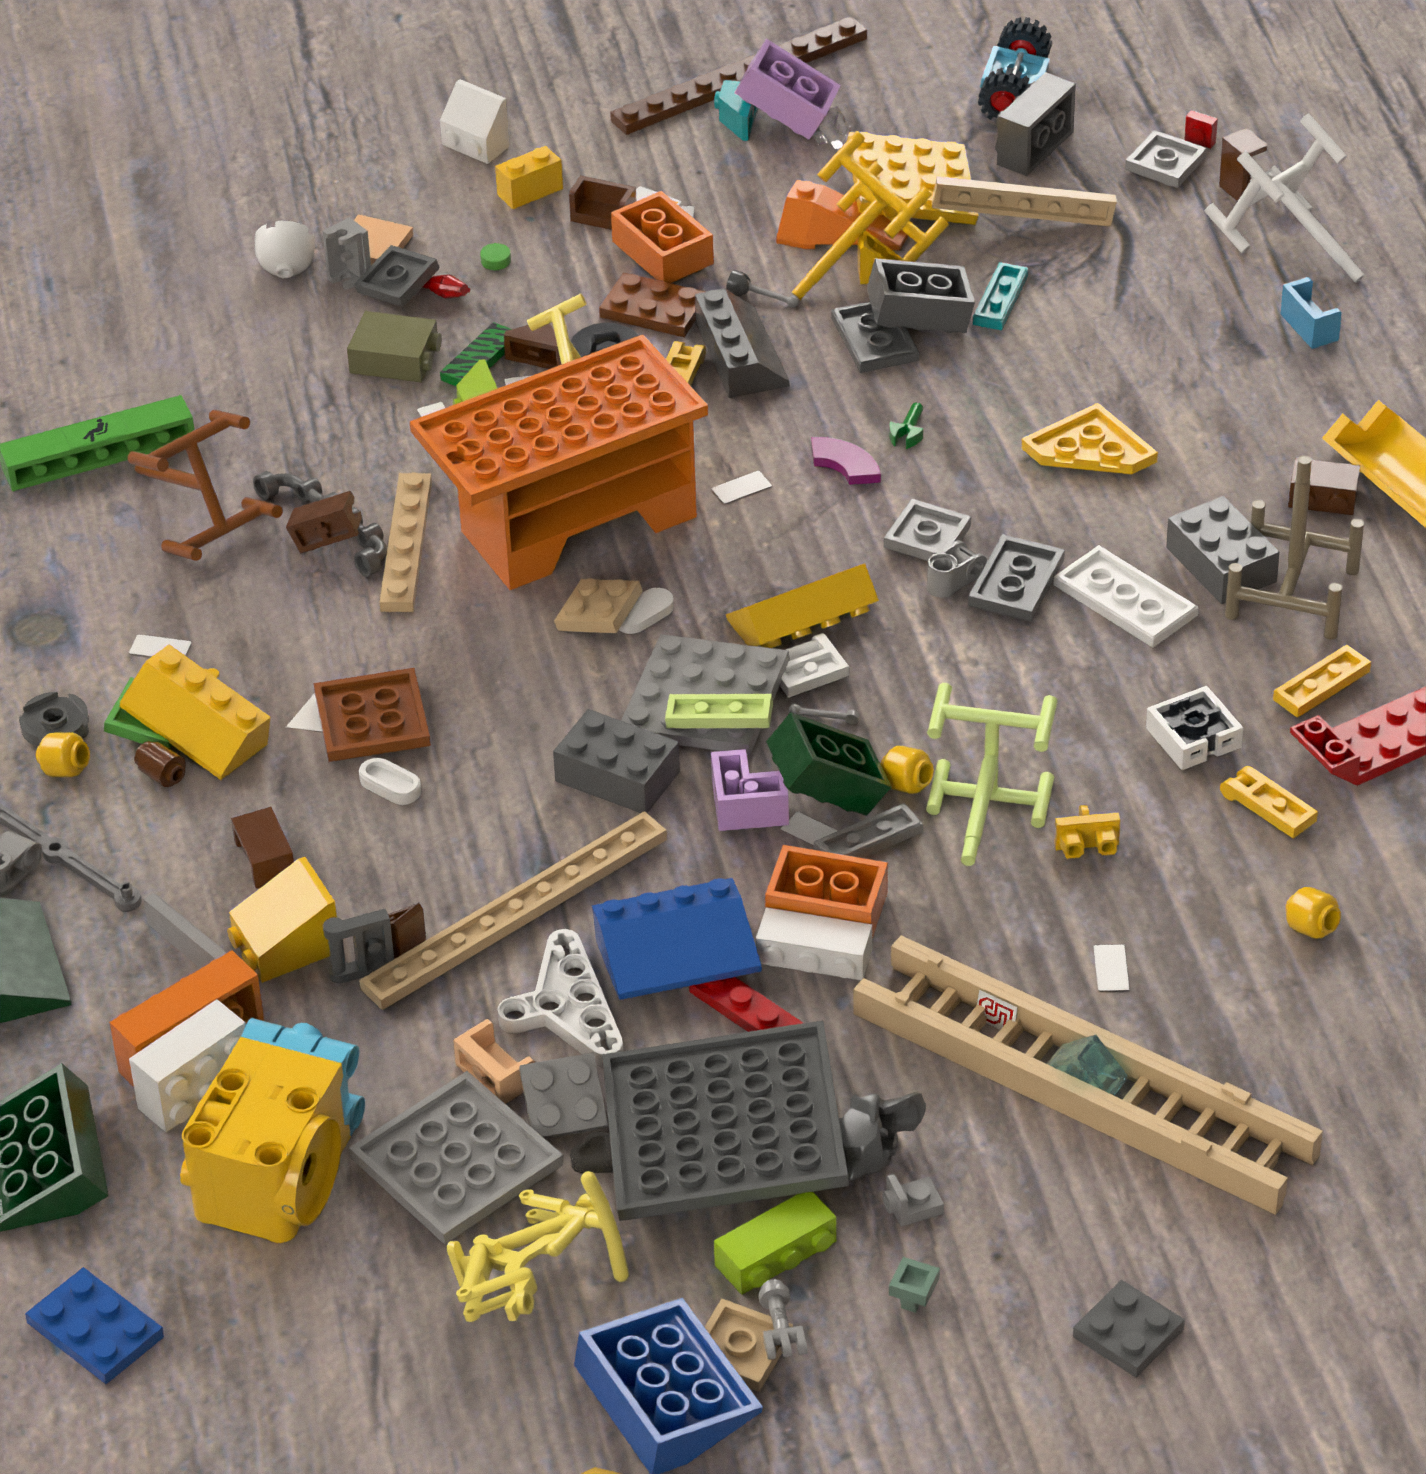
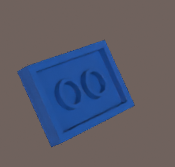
(94, 1325)

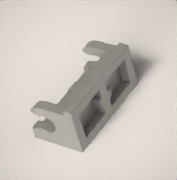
(346, 252)

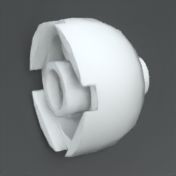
(284, 248)

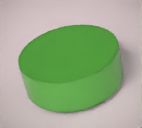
(495, 256)

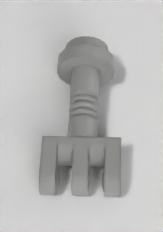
(775, 1296)

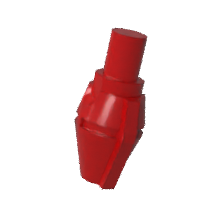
(447, 286)

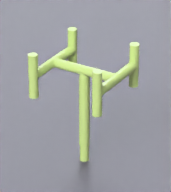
(987, 783)

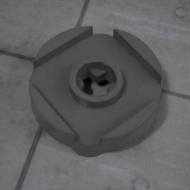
(69, 712)

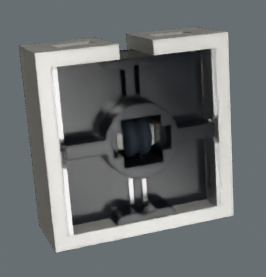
(1194, 727)

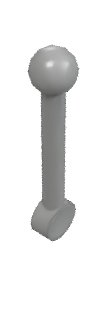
(850, 717)

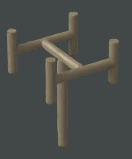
(1299, 544)

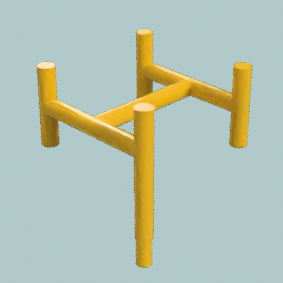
(881, 201)

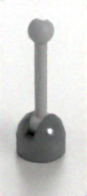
(740, 284)

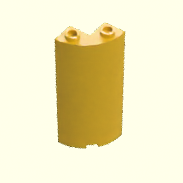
(1387, 453)

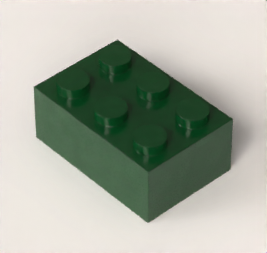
(828, 764)

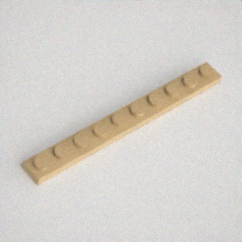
(512, 910)

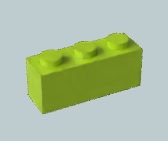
(775, 1241)

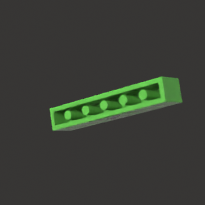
(94, 442)

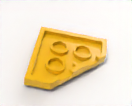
(1092, 442)

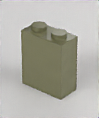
(393, 346)

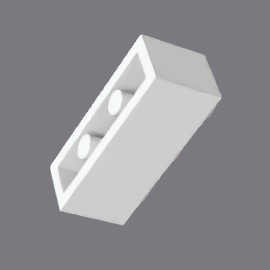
(814, 943)

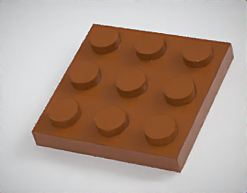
(371, 714)

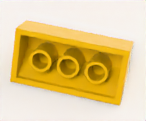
(804, 607)
(196, 712)

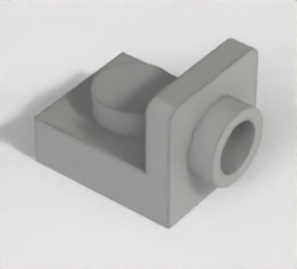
(912, 1200)

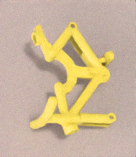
(498, 1254)

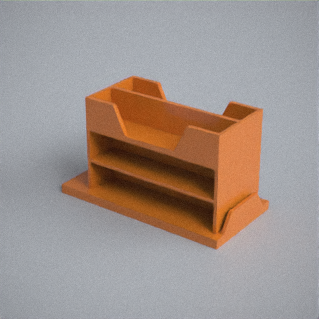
(568, 455)

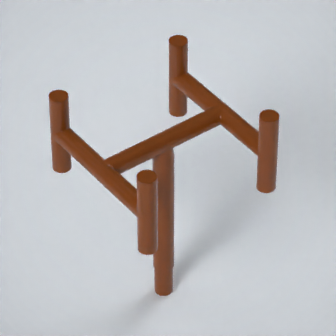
(156, 467)

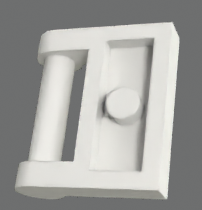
(813, 666)

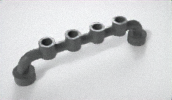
(367, 560)

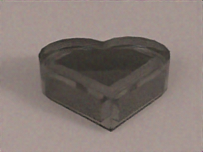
(593, 1154)

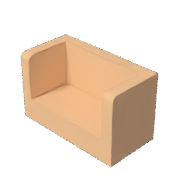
(488, 1062)

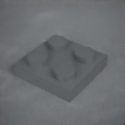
(397, 275)
(1128, 1328)

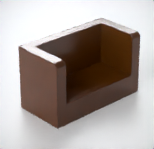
(1233, 175)
(595, 199)
(263, 844)

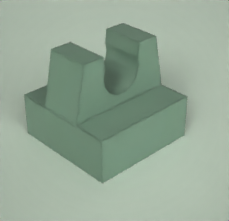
(913, 1283)

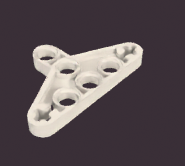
(572, 1015)

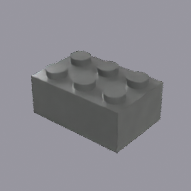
(1035, 124)
(920, 295)
(1213, 538)
(616, 761)

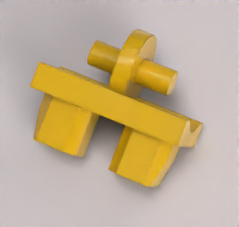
(1087, 831)

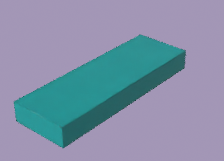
(1000, 296)

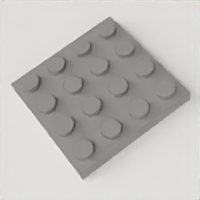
(703, 667)
(456, 1157)

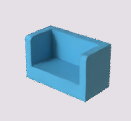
(1306, 317)

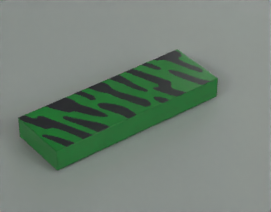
(486, 346)

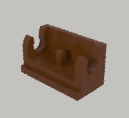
(324, 522)

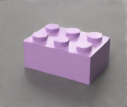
(787, 89)

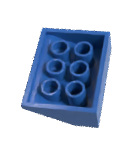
(675, 938)
(664, 1384)

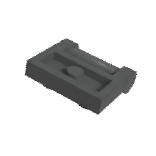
(371, 945)

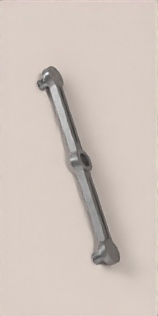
(125, 895)

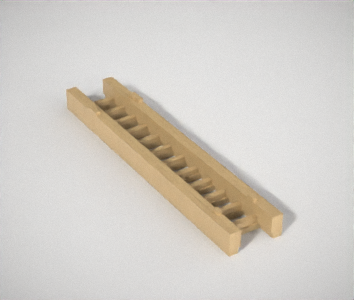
(1077, 1099)

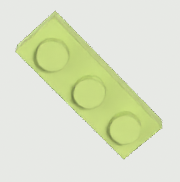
(719, 711)

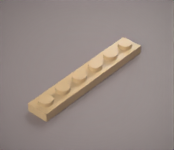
(1023, 201)
(405, 542)

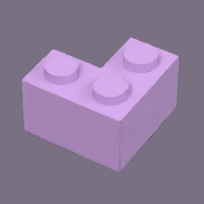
(746, 798)

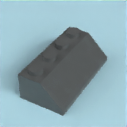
(738, 344)

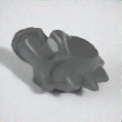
(872, 1129)

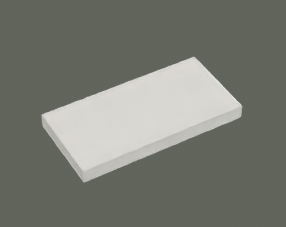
(1125, 596)

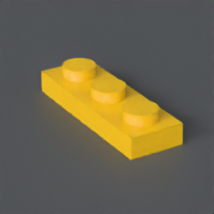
(1321, 681)

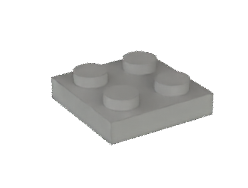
(1165, 159)
(925, 530)
(563, 1096)

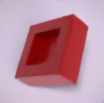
(1200, 129)

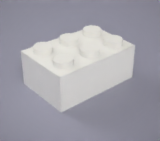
(182, 1064)

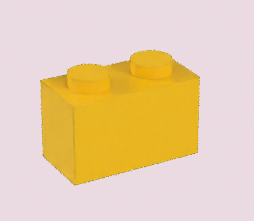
(529, 177)

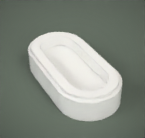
(649, 608)
(390, 781)

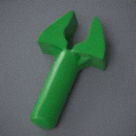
(914, 434)

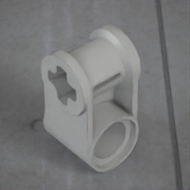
(953, 569)
(17, 859)

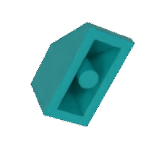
(734, 111)

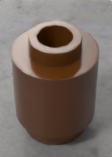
(160, 763)

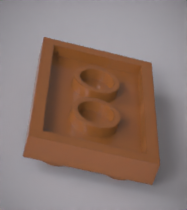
(651, 304)

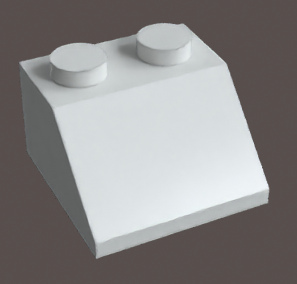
(475, 122)

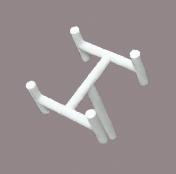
(1284, 187)

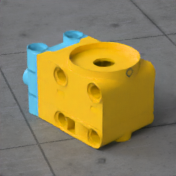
(272, 1131)

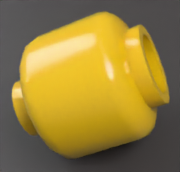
(62, 754)
(907, 769)
(1313, 912)

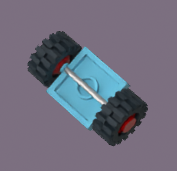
(1014, 64)

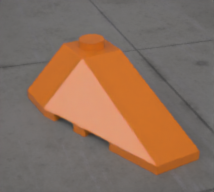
(814, 218)

